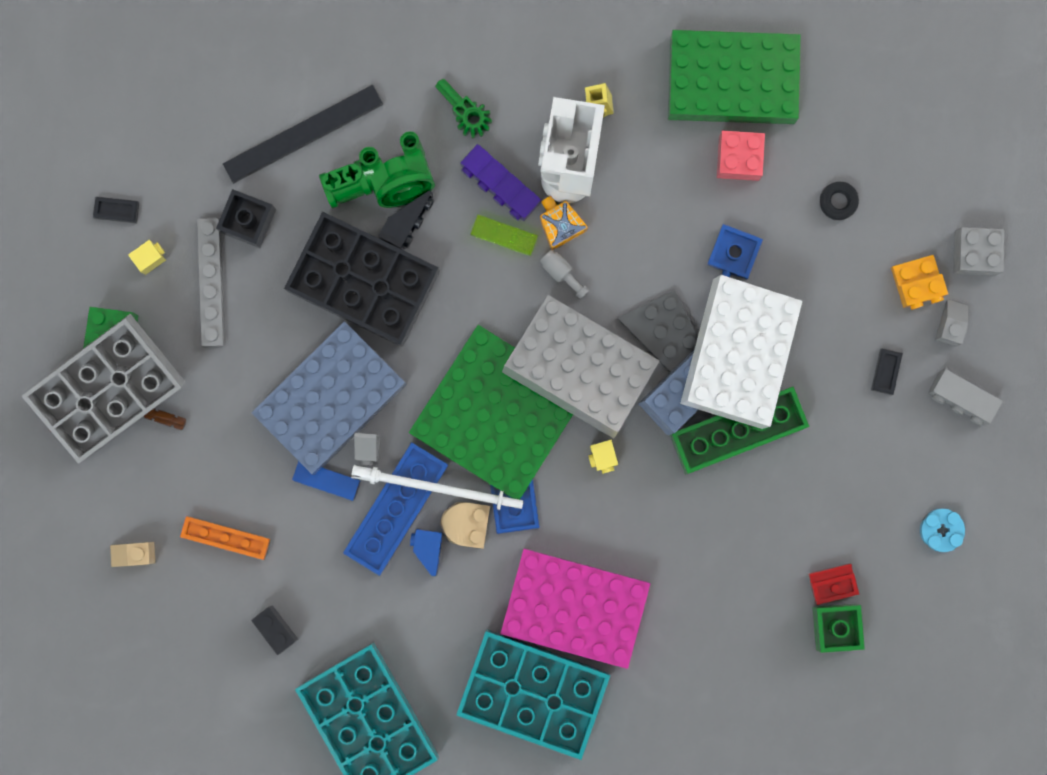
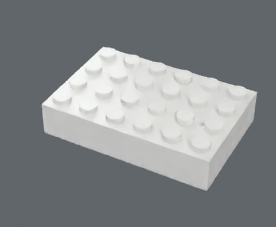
(741, 352)

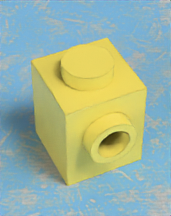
(600, 95)
(147, 256)
(603, 457)

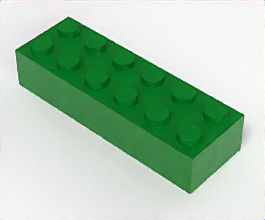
(724, 438)

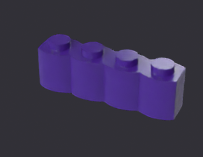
(500, 182)

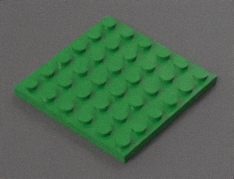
(489, 418)

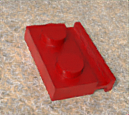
(833, 584)

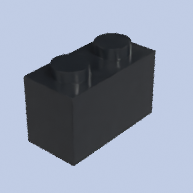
(274, 630)

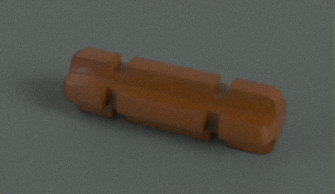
(166, 419)

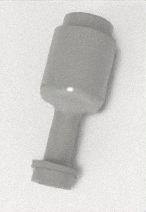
(561, 271)

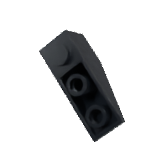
(402, 224)

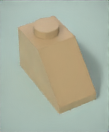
(132, 554)

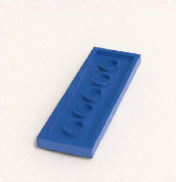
(394, 511)

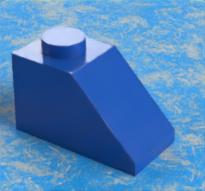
(427, 548)

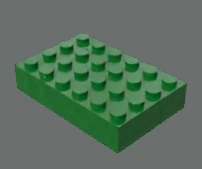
(734, 77)

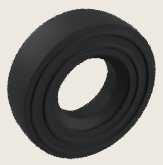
(852, 200)

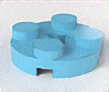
(951, 521)

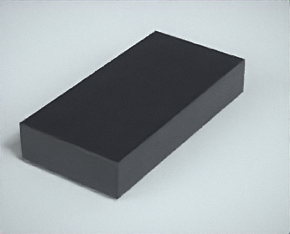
(116, 210)
(886, 371)

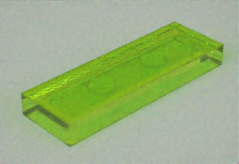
(504, 235)

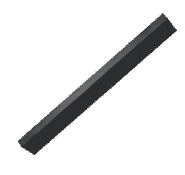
(302, 134)

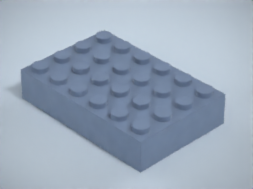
(329, 398)

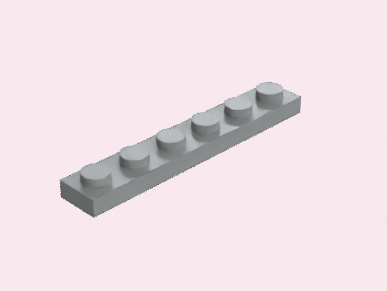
(210, 283)

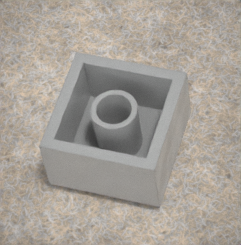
(979, 251)

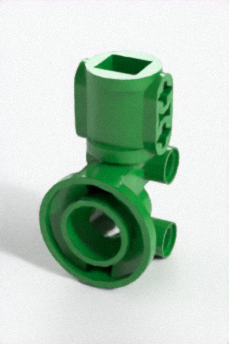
(393, 182)

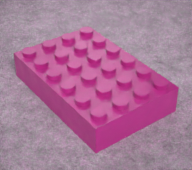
(575, 608)

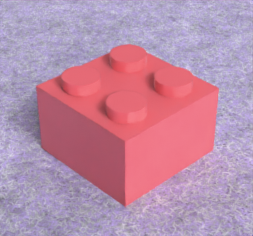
(740, 155)

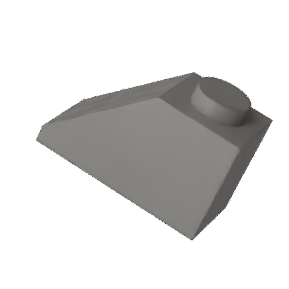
(953, 323)
(367, 448)

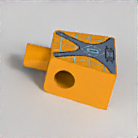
(560, 223)

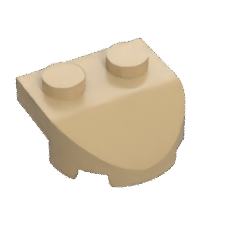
(466, 524)

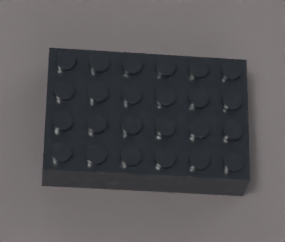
(362, 279)

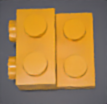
(919, 282)

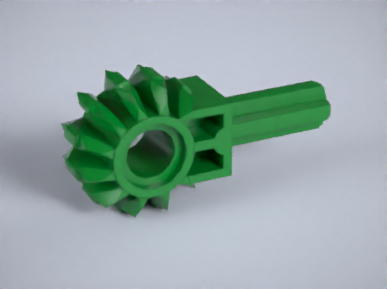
(464, 109)

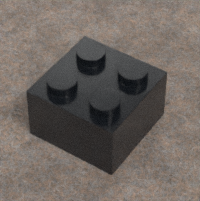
(246, 218)

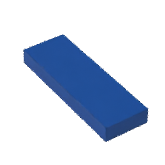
(327, 481)

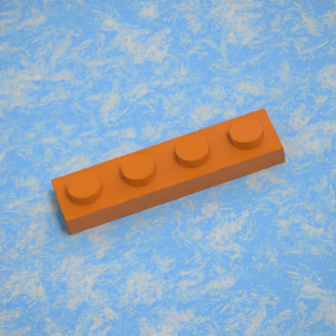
(225, 537)

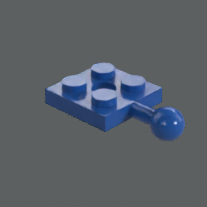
(722, 260)

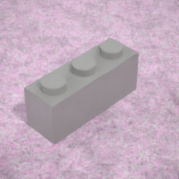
(964, 397)

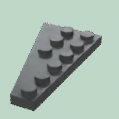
(663, 329)

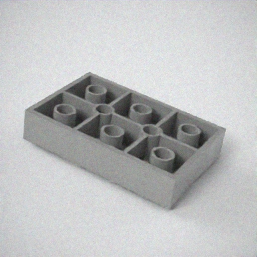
(580, 366)
(104, 388)

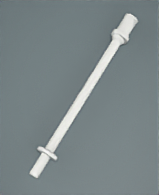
(375, 475)

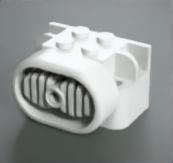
(570, 149)

